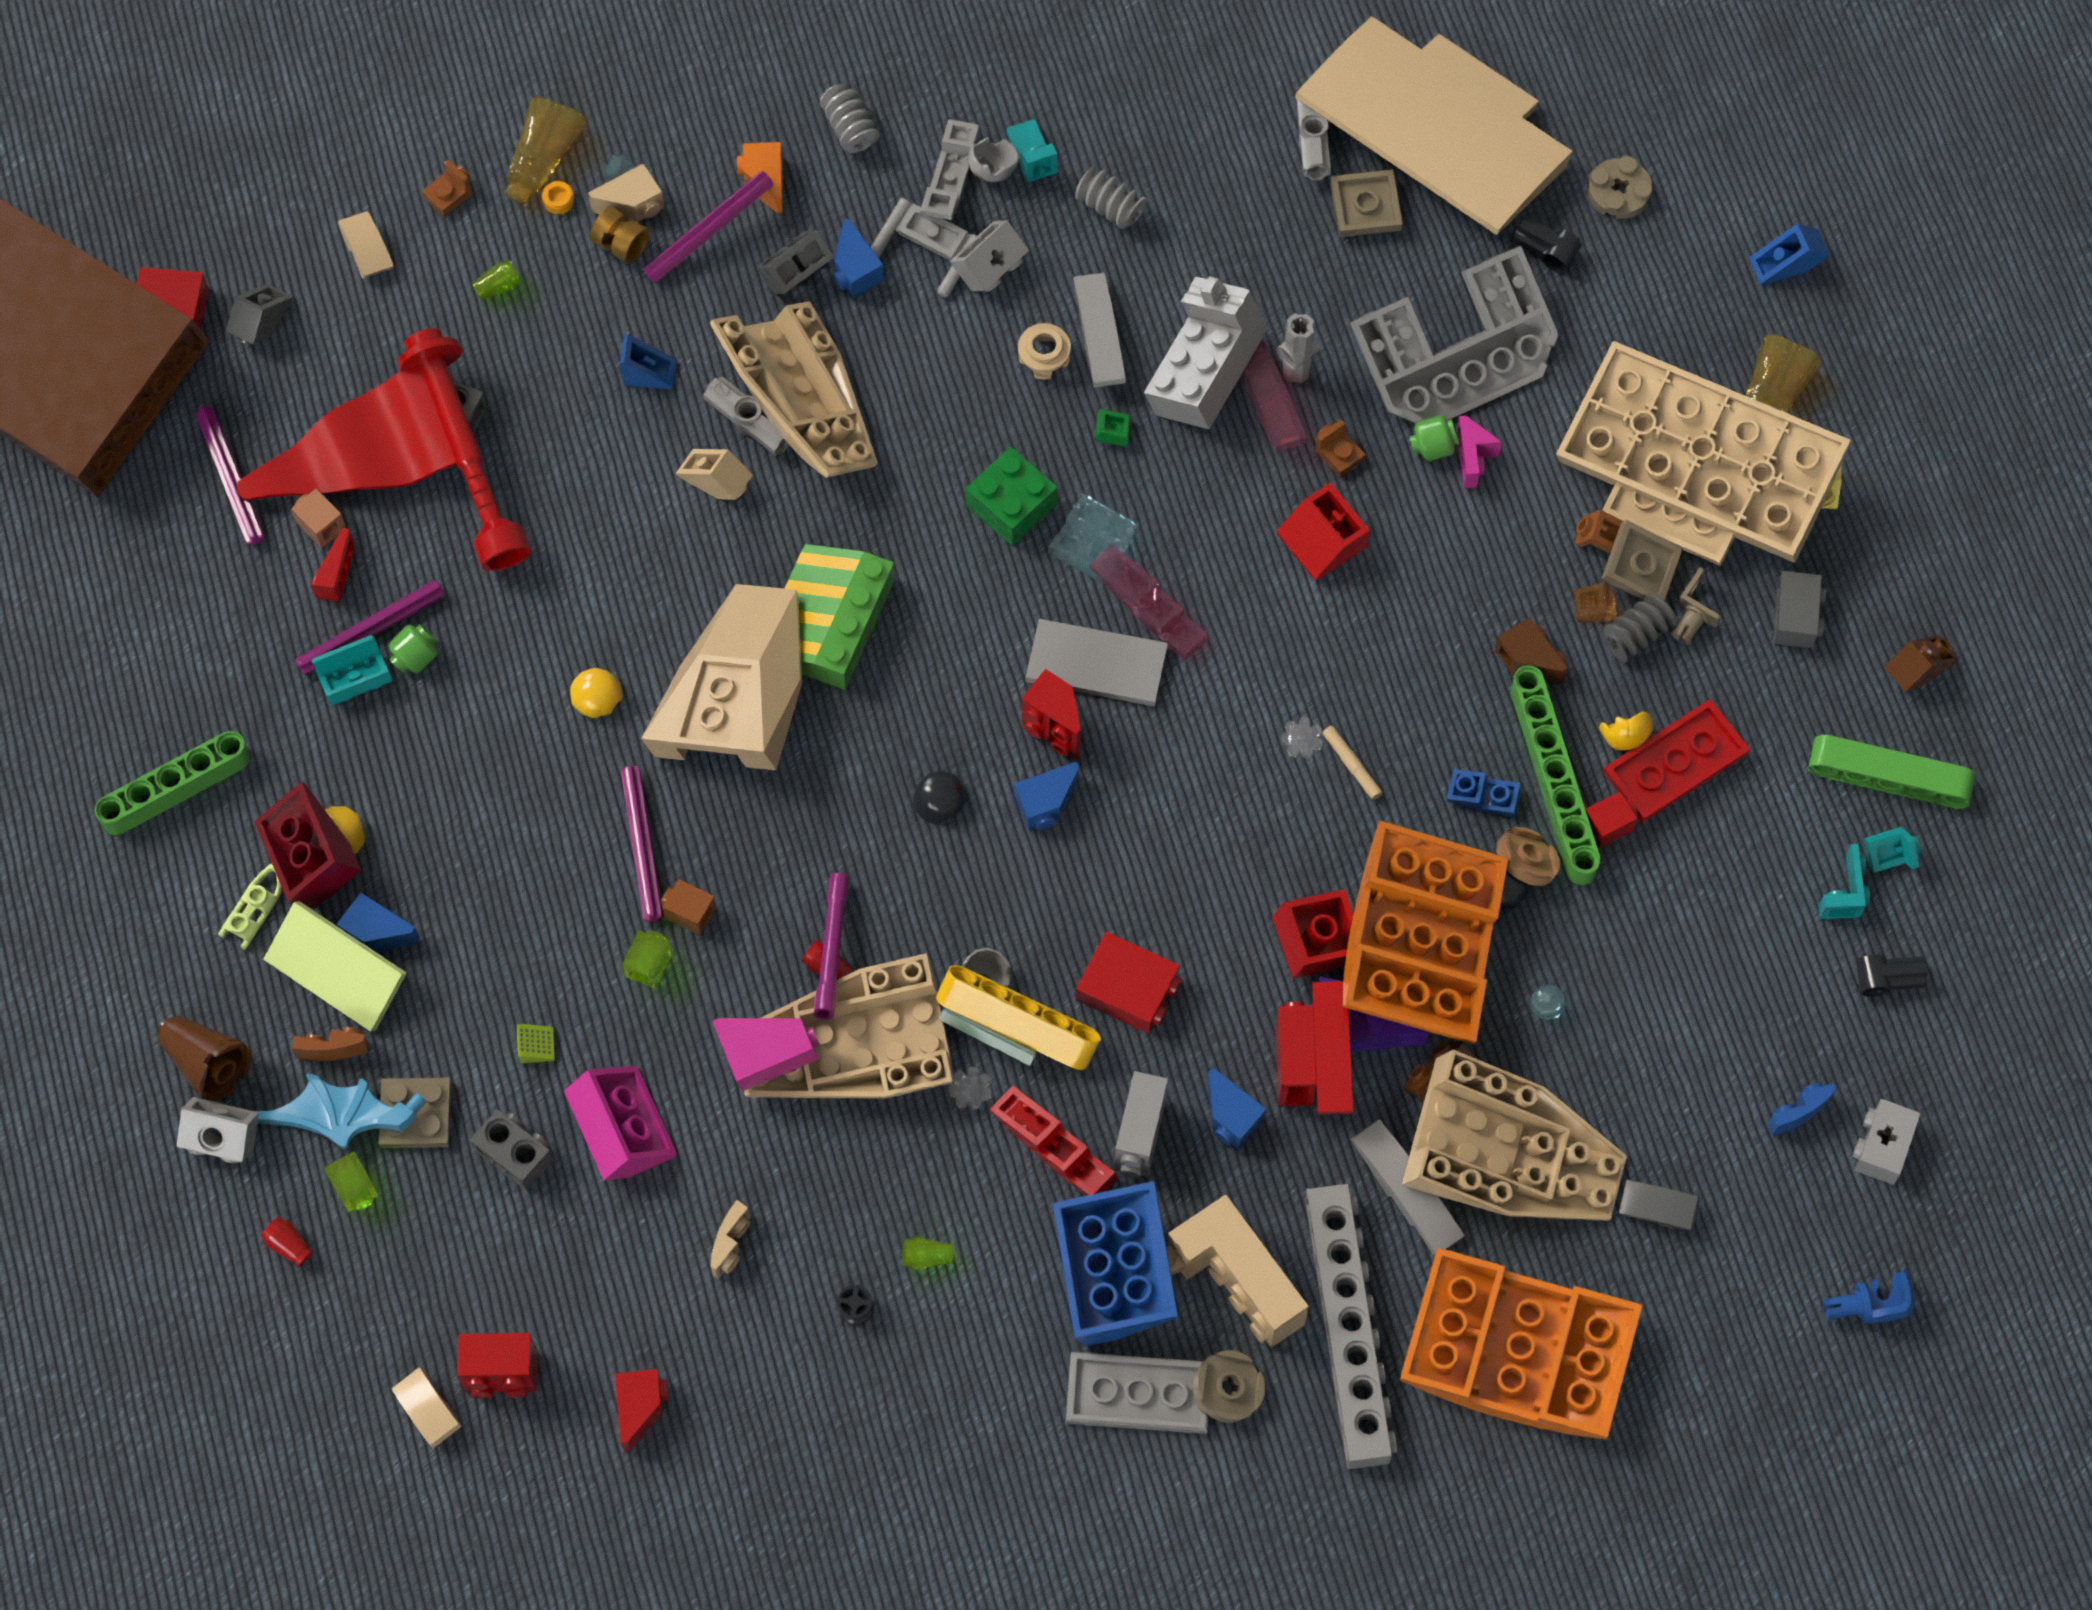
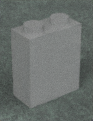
(1140, 1124)

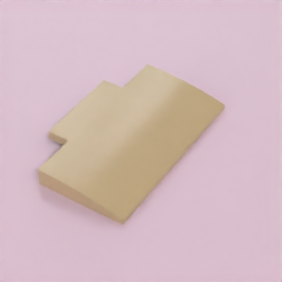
(1439, 120)
(1700, 458)

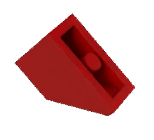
(638, 1403)

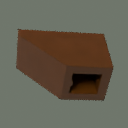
(1530, 645)
(1921, 662)

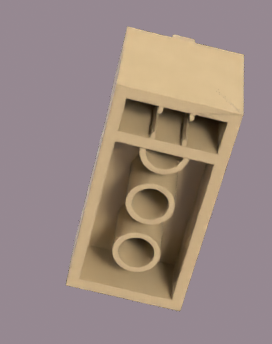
(1242, 1263)

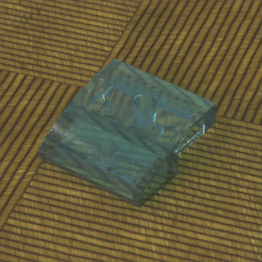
(1089, 532)

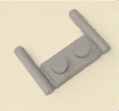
(928, 231)

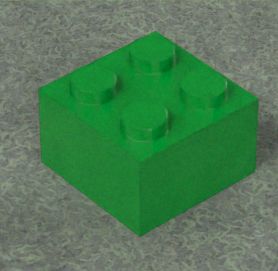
(1011, 496)

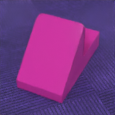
(1473, 447)

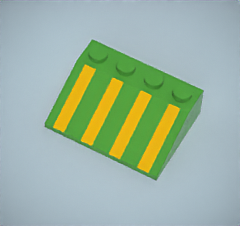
(838, 608)

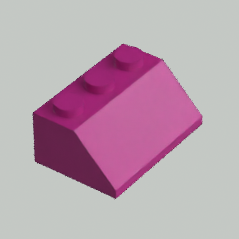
(619, 1121)

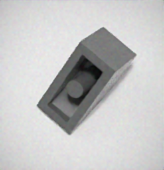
(257, 313)

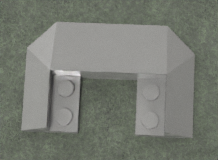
(1474, 370)

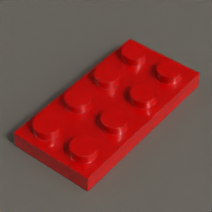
(1677, 760)

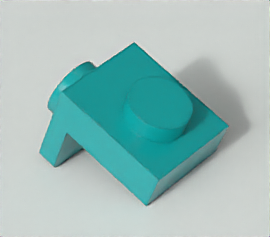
(1892, 849)

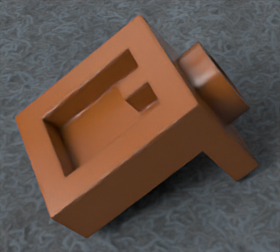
(448, 189)
(1338, 448)
(1598, 530)

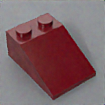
(306, 848)

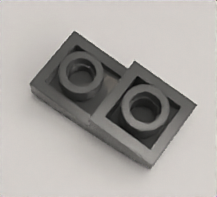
(1659, 1205)

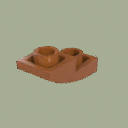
(341, 1045)

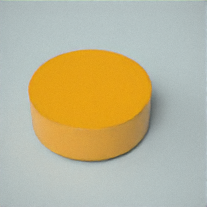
(558, 197)

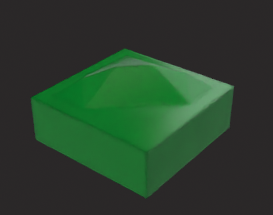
(1112, 427)

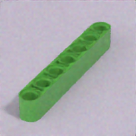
(1555, 789)

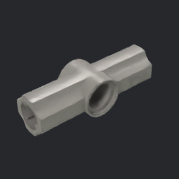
(1313, 142)
(1298, 348)
(735, 404)

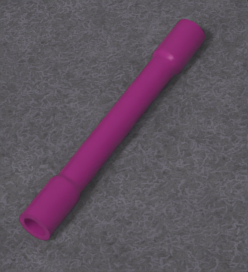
(826, 991)

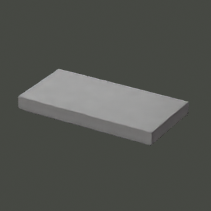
(1099, 661)
(1134, 1393)

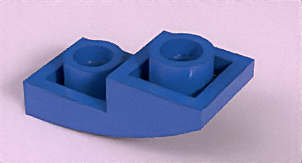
(1484, 795)
(1808, 1104)

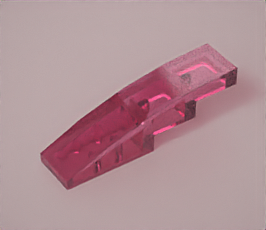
(1272, 400)
(1148, 602)

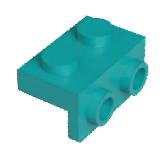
(351, 670)

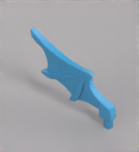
(342, 1111)

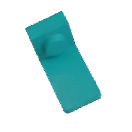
(1035, 156)
(1843, 905)

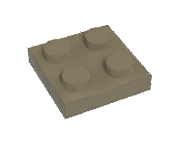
(1366, 203)
(1641, 562)
(433, 1120)

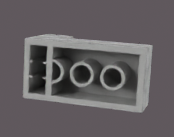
(1207, 353)

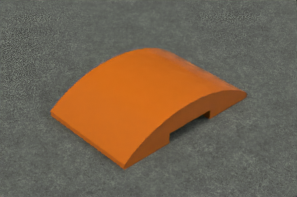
(1423, 932)
(1520, 1346)

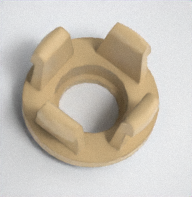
(1044, 363)

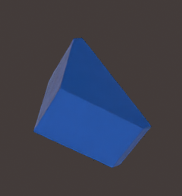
(646, 365)

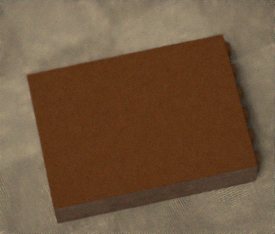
(81, 353)

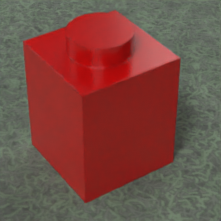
(1611, 818)

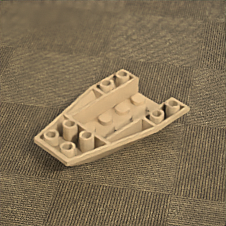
(801, 387)
(878, 1042)

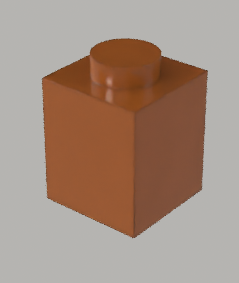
(688, 906)

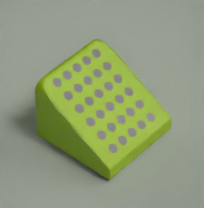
(535, 1043)

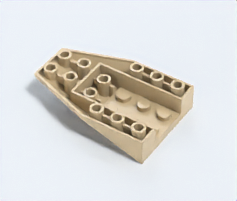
(736, 682)
(1509, 1146)

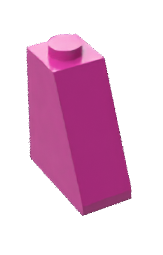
(765, 1047)

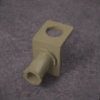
(1695, 614)

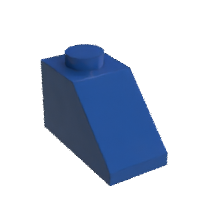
(1789, 254)
(855, 262)
(1046, 795)
(377, 926)
(1232, 1110)

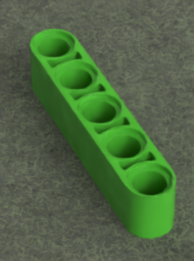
(1892, 771)
(165, 797)

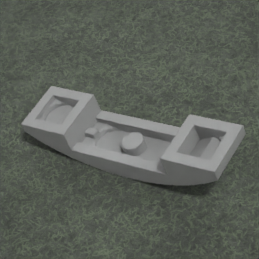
(951, 170)

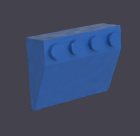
(1115, 1263)

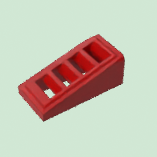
(333, 572)

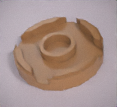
(1528, 856)

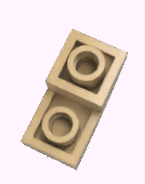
(366, 244)
(725, 1249)
(426, 1407)

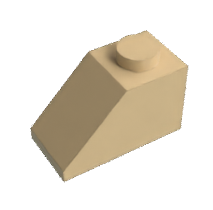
(631, 193)
(715, 473)

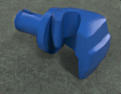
(1869, 1307)

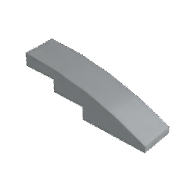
(1099, 330)
(1421, 1209)

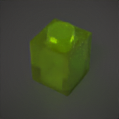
(647, 958)
(351, 1182)

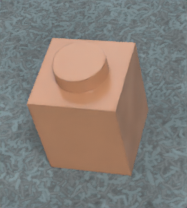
(318, 517)

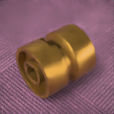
(618, 234)

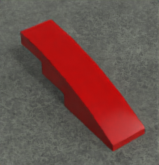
(1332, 1049)
(1052, 1143)

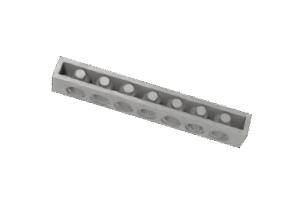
(1359, 1448)

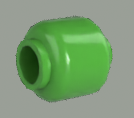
(1434, 438)
(413, 648)

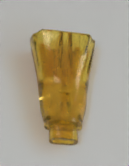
(543, 141)
(1781, 372)

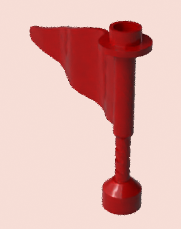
(395, 440)

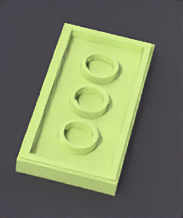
(334, 966)

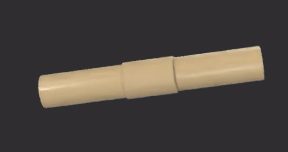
(1352, 762)

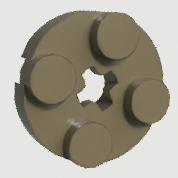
(1625, 172)
(1213, 1398)

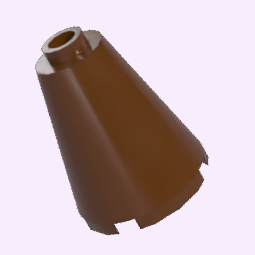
(205, 1056)

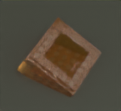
(1595, 603)

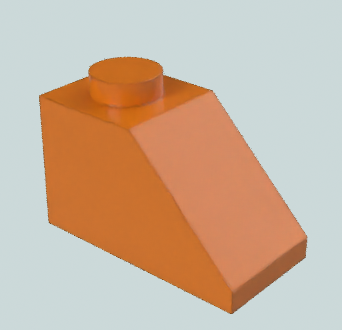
(765, 158)

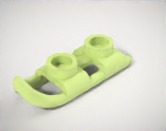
(256, 898)

